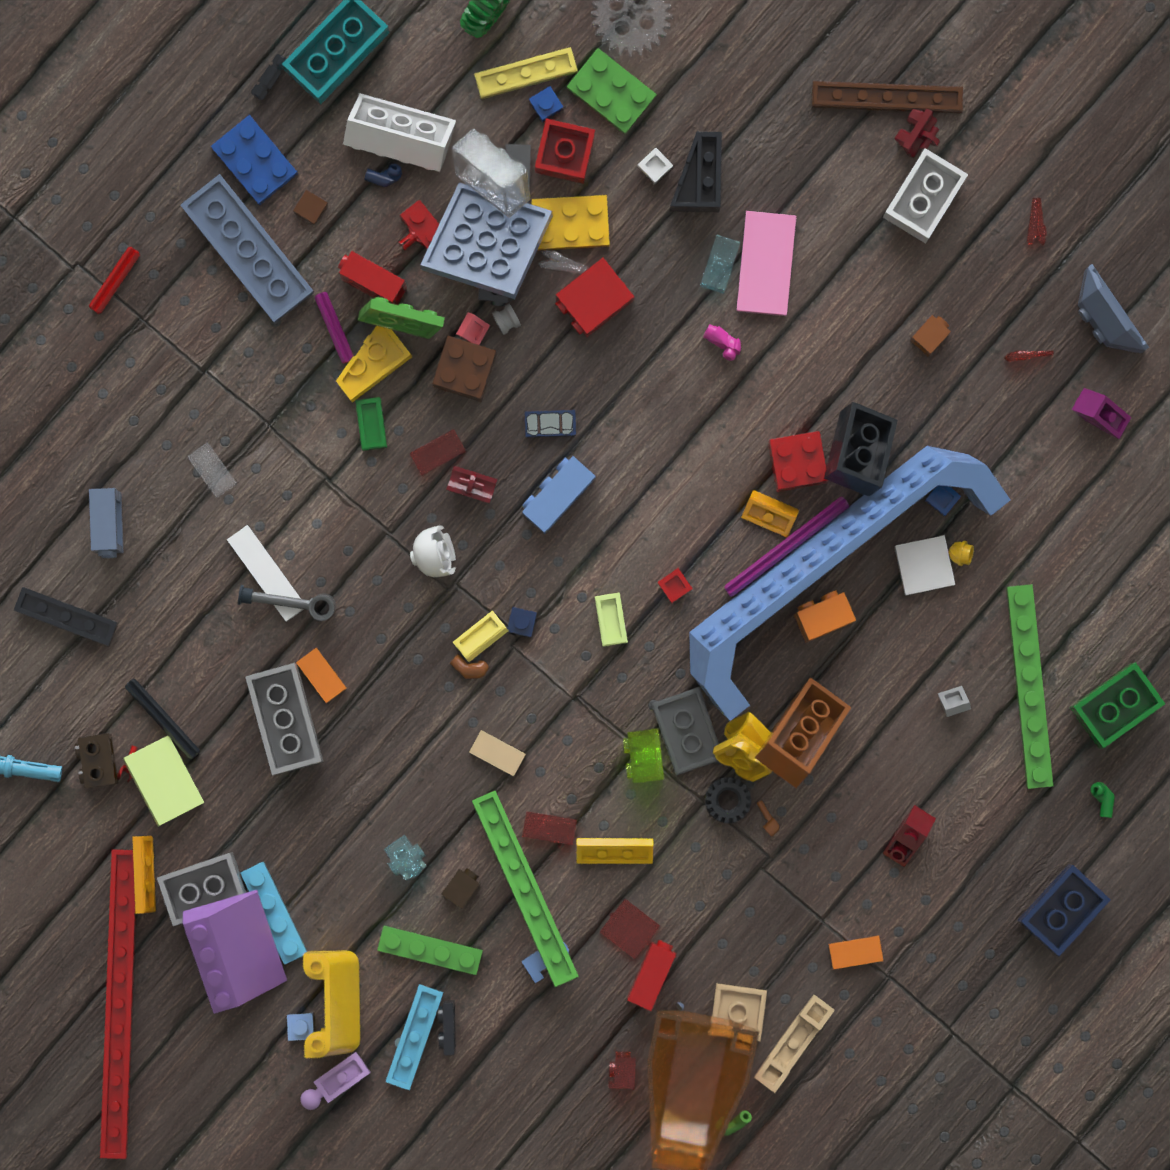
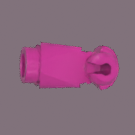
(724, 341)

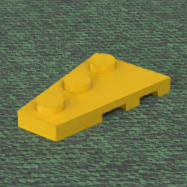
(374, 361)

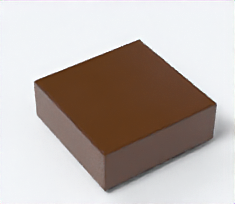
(310, 207)

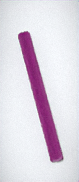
(786, 546)

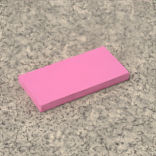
(766, 263)

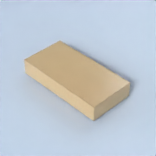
(497, 753)

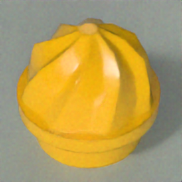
(961, 553)

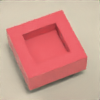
(473, 329)

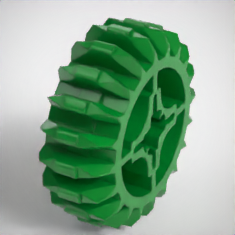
(482, 15)

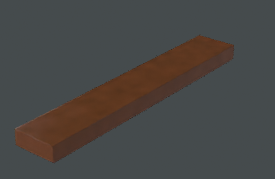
(886, 97)

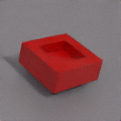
(674, 585)

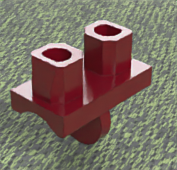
(922, 134)
(471, 484)

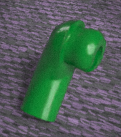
(1105, 797)

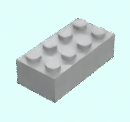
(284, 719)

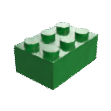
(1117, 705)

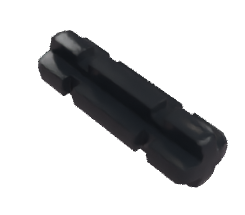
(268, 78)

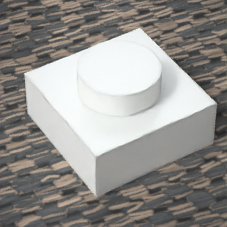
(655, 165)

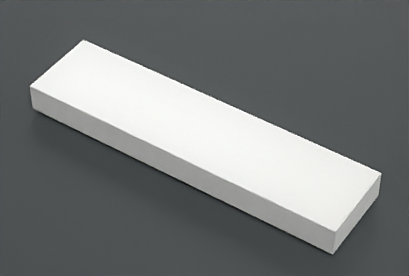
(263, 569)

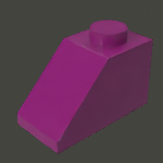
(1101, 412)

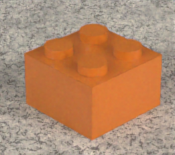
(825, 616)

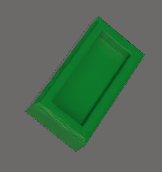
(371, 424)

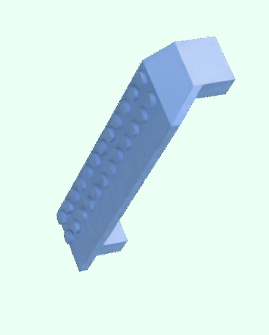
(716, 637)

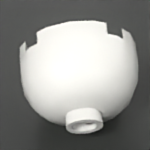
(433, 552)

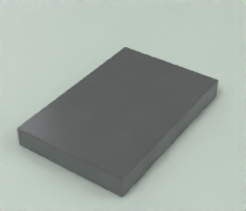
(686, 730)

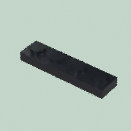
(65, 616)

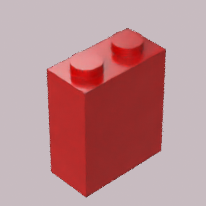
(371, 278)
(593, 298)
(651, 974)

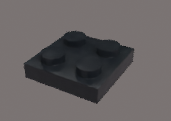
(447, 1038)

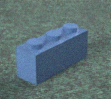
(557, 494)

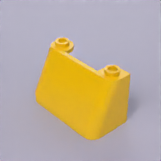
(342, 1002)

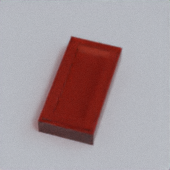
(437, 452)

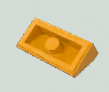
(770, 513)

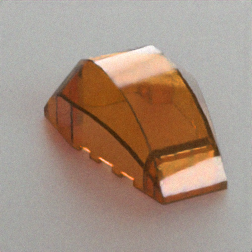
(695, 1085)

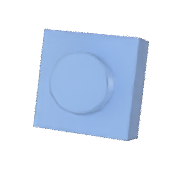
(300, 1026)

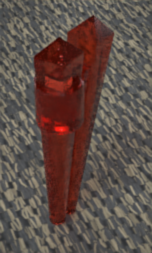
(1036, 223)
(1024, 355)

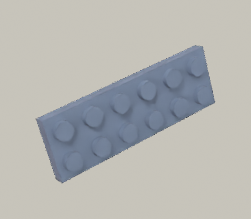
(247, 248)

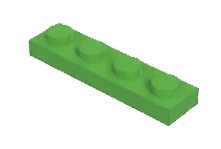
(430, 950)

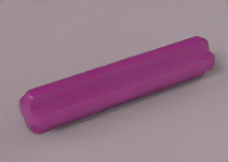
(334, 327)

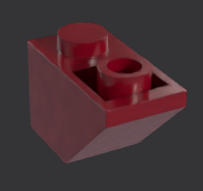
(909, 836)

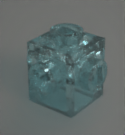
(405, 858)

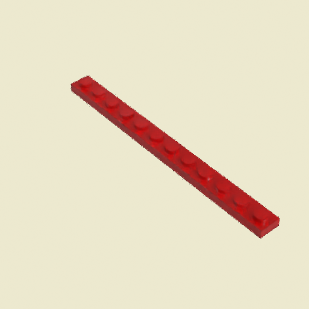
(118, 1007)

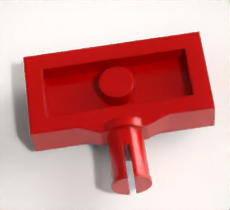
(420, 225)

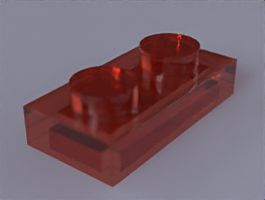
(549, 828)

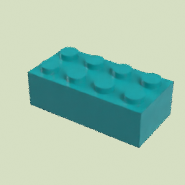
(335, 48)

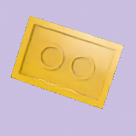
(575, 222)

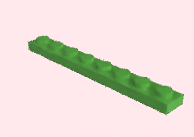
(1029, 686)
(525, 889)

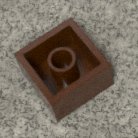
(464, 368)

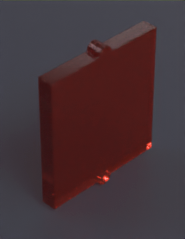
(629, 928)

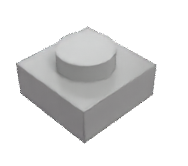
(954, 701)

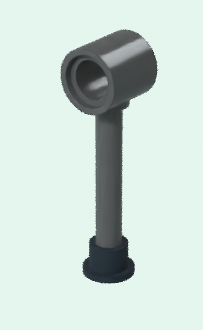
(248, 596)

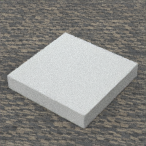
(924, 565)

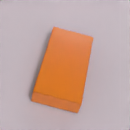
(321, 675)
(855, 952)

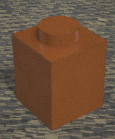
(931, 335)

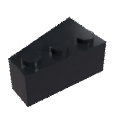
(701, 178)

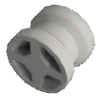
(506, 319)

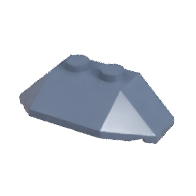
(1106, 315)

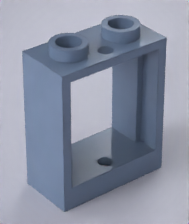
(106, 522)

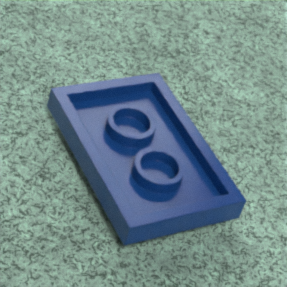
(254, 159)

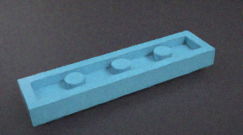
(282, 927)
(414, 1037)

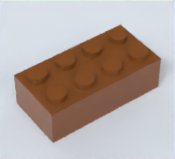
(803, 733)

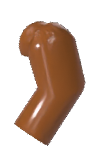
(471, 670)

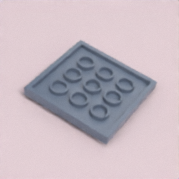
(484, 245)

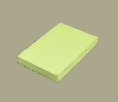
(163, 780)

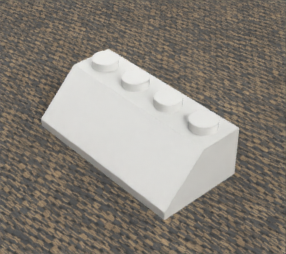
(399, 132)

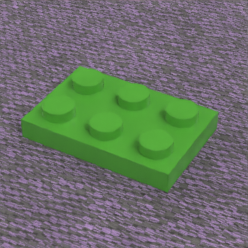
(611, 91)
(401, 318)

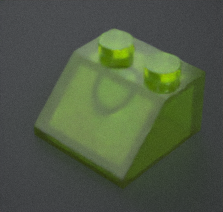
(644, 756)

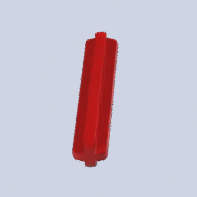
(114, 280)

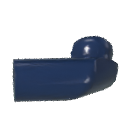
(385, 178)

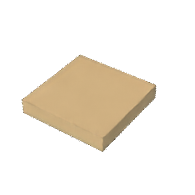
(740, 1005)

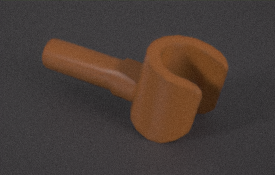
(772, 825)

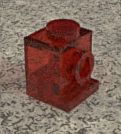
(622, 1070)

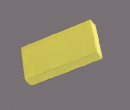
(480, 636)

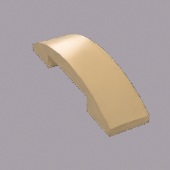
(793, 1043)

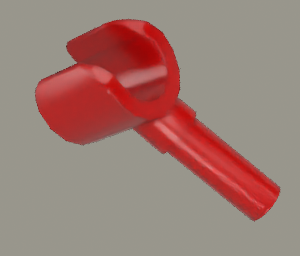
(124, 768)

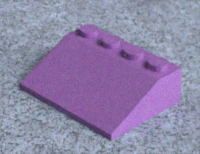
(234, 950)

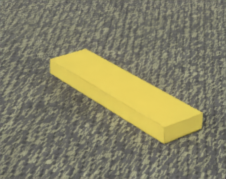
(526, 73)

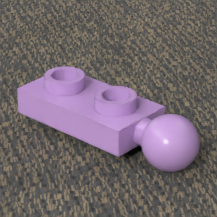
(335, 1081)

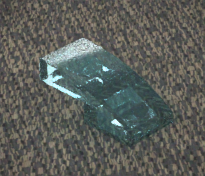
(720, 264)

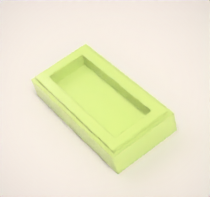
(611, 619)

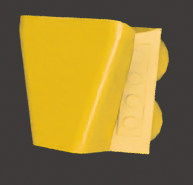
(743, 742)

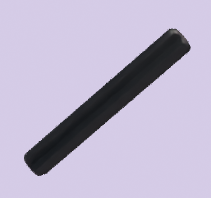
(162, 718)

